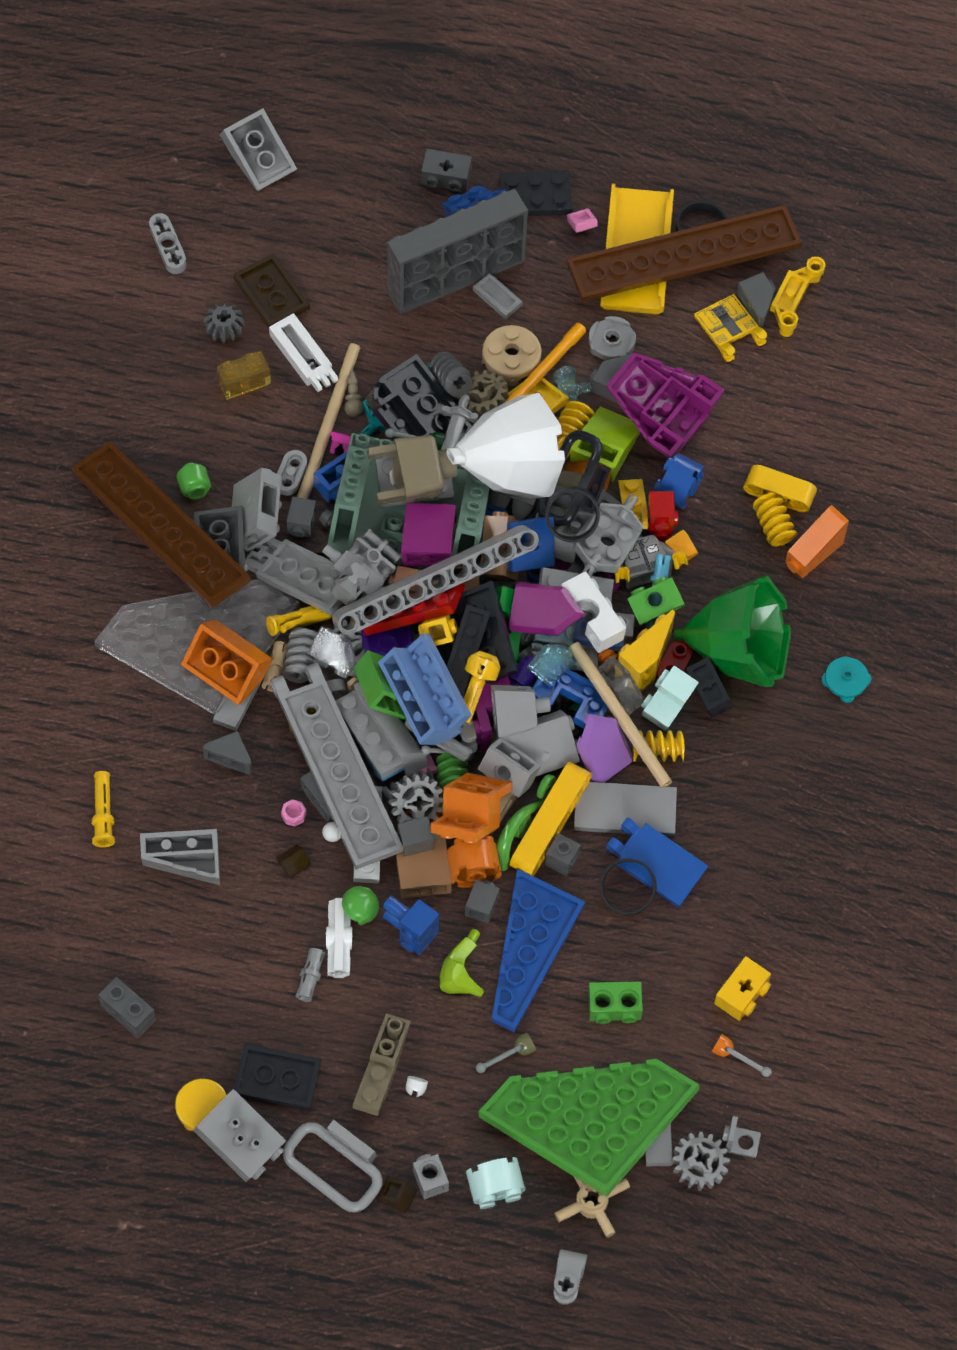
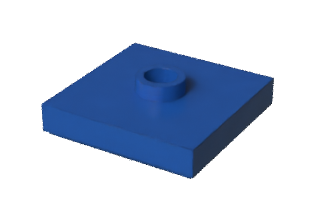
(543, 554)

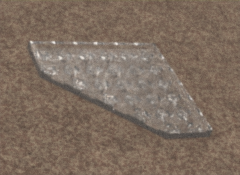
(159, 631)

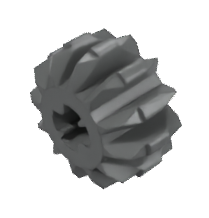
(224, 322)

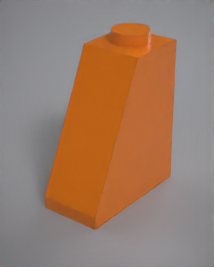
(817, 542)

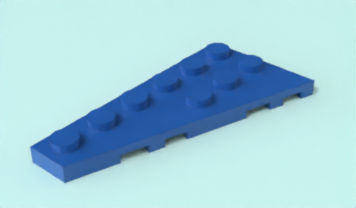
(534, 936)

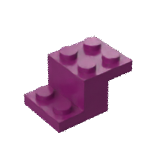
(483, 716)

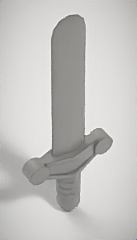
(458, 415)

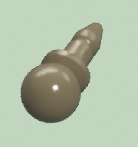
(353, 406)

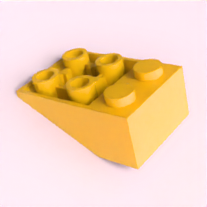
(646, 653)

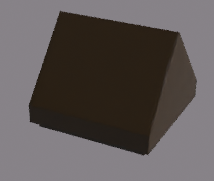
(293, 861)

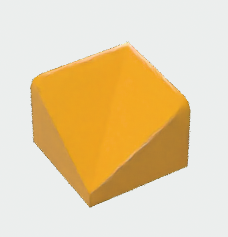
(683, 543)

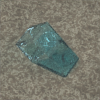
(552, 662)

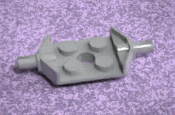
(616, 523)

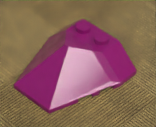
(663, 401)

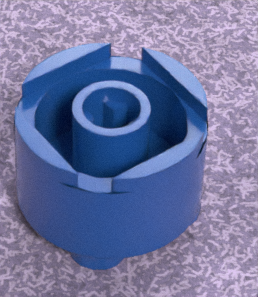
(682, 477)

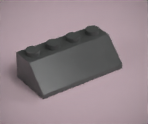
(227, 530)

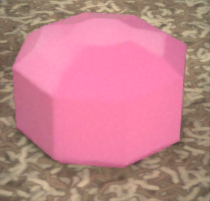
(293, 812)

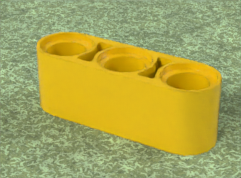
(794, 491)

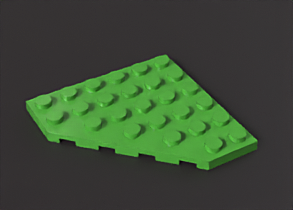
(591, 1117)

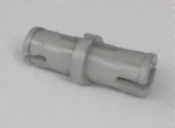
(310, 974)

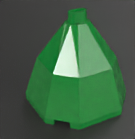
(743, 632)

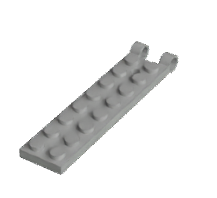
(338, 769)

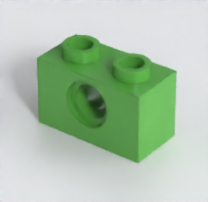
(670, 600)

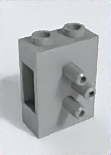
(260, 502)
(549, 742)
(240, 1136)

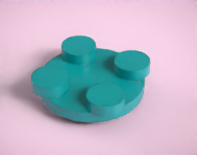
(846, 678)

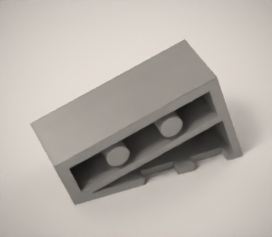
(183, 853)

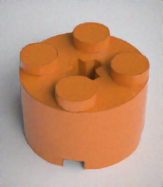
(473, 862)

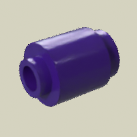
(525, 676)

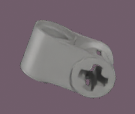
(568, 1273)

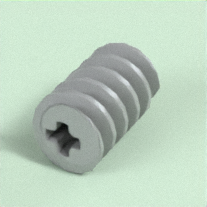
(297, 654)

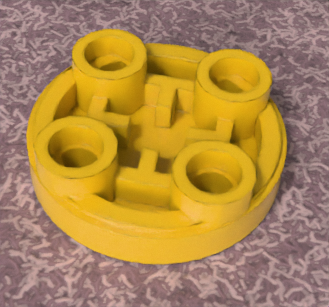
(197, 1101)

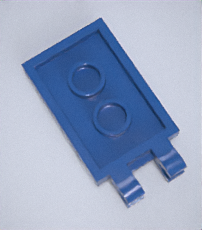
(672, 866)

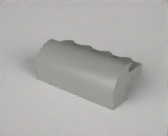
(381, 736)

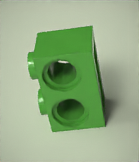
(614, 994)

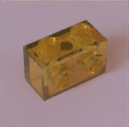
(243, 374)

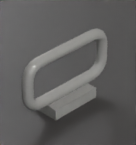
(348, 1146)

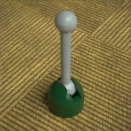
(439, 437)

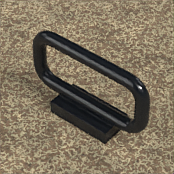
(592, 479)

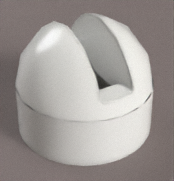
(416, 1084)

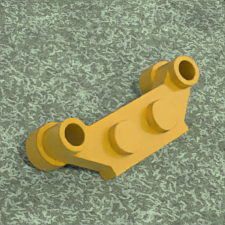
(791, 293)

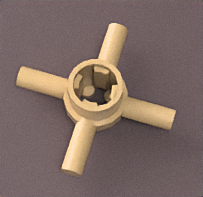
(588, 1209)

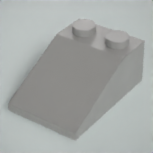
(258, 150)

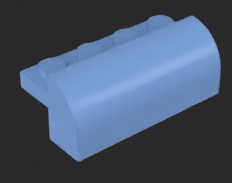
(425, 691)

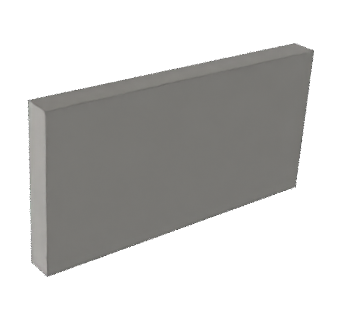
(607, 805)

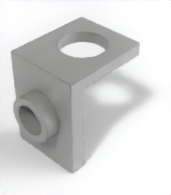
(732, 1135)

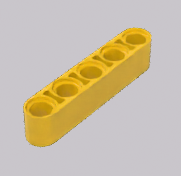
(550, 818)

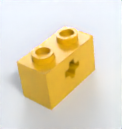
(748, 976)

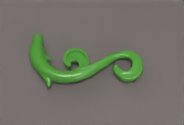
(520, 822)

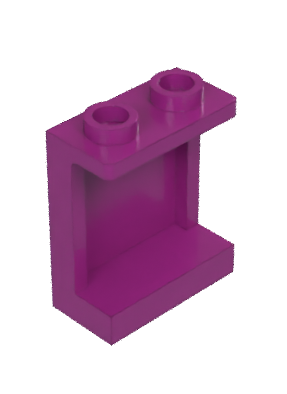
(428, 533)

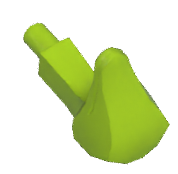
(453, 975)

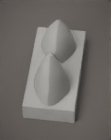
(520, 506)

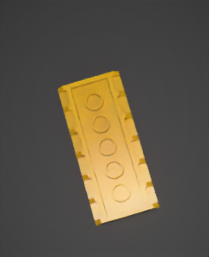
(632, 218)

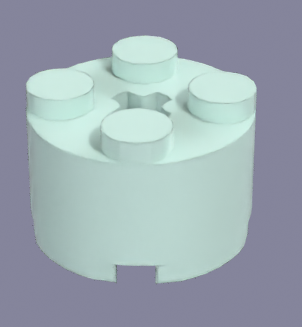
(495, 1182)

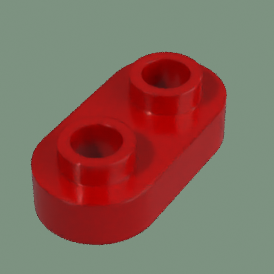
(672, 658)

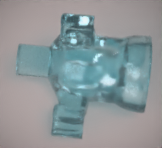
(567, 383)

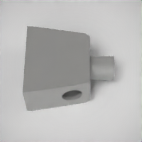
(515, 708)

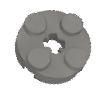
(605, 329)

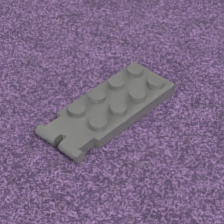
(295, 572)

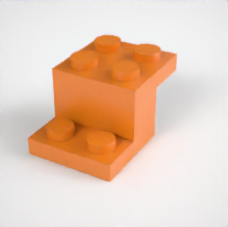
(471, 807)

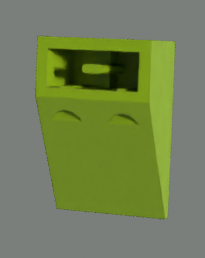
(617, 439)

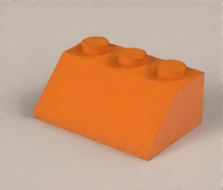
(226, 661)

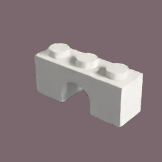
(607, 627)

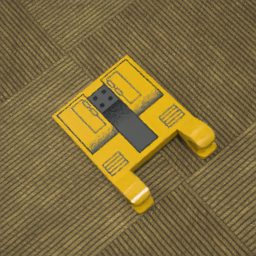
(728, 322)

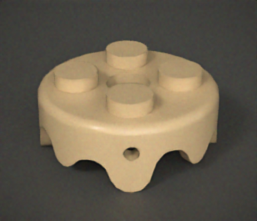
(516, 366)

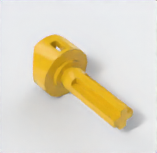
(479, 676)

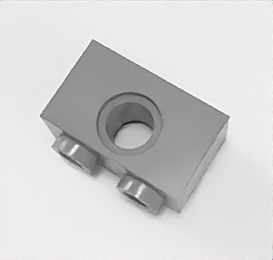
(509, 764)

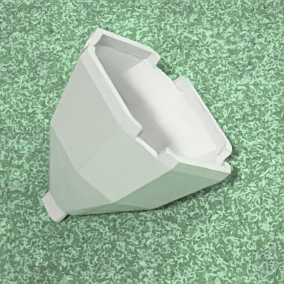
(514, 448)

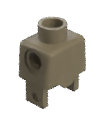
(416, 471)

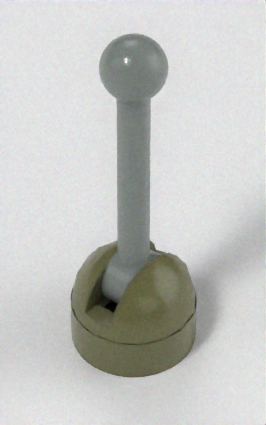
(522, 1045)

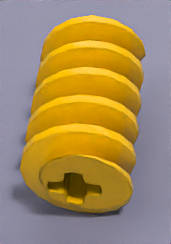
(574, 417)
(774, 520)
(663, 745)

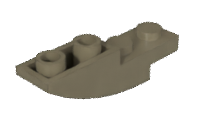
(382, 1065)

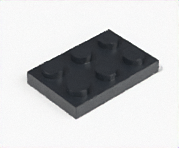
(541, 191)
(277, 1077)

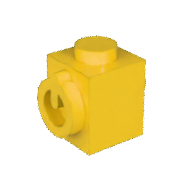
(440, 629)

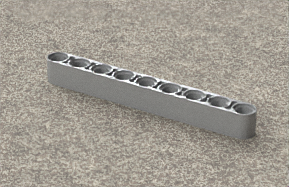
(447, 579)

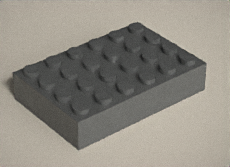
(456, 251)

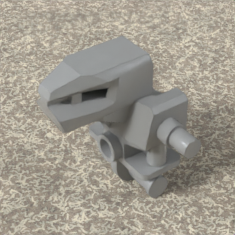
(361, 568)

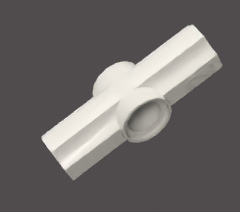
(338, 940)

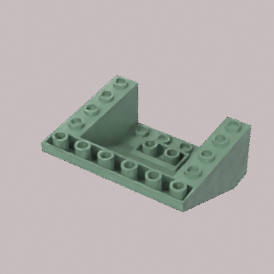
(357, 508)

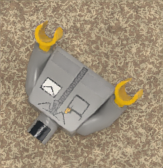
(640, 561)

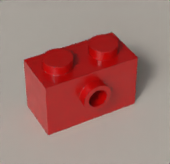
(661, 514)

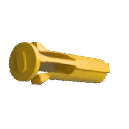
(291, 620)

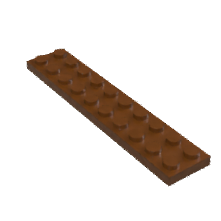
(683, 253)
(161, 525)

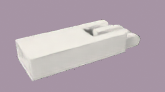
(299, 349)

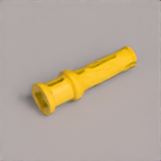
(102, 819)

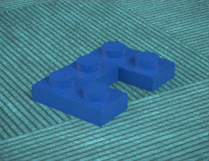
(577, 689)

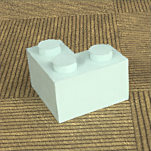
(672, 693)

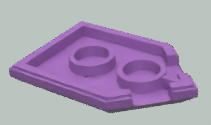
(603, 747)

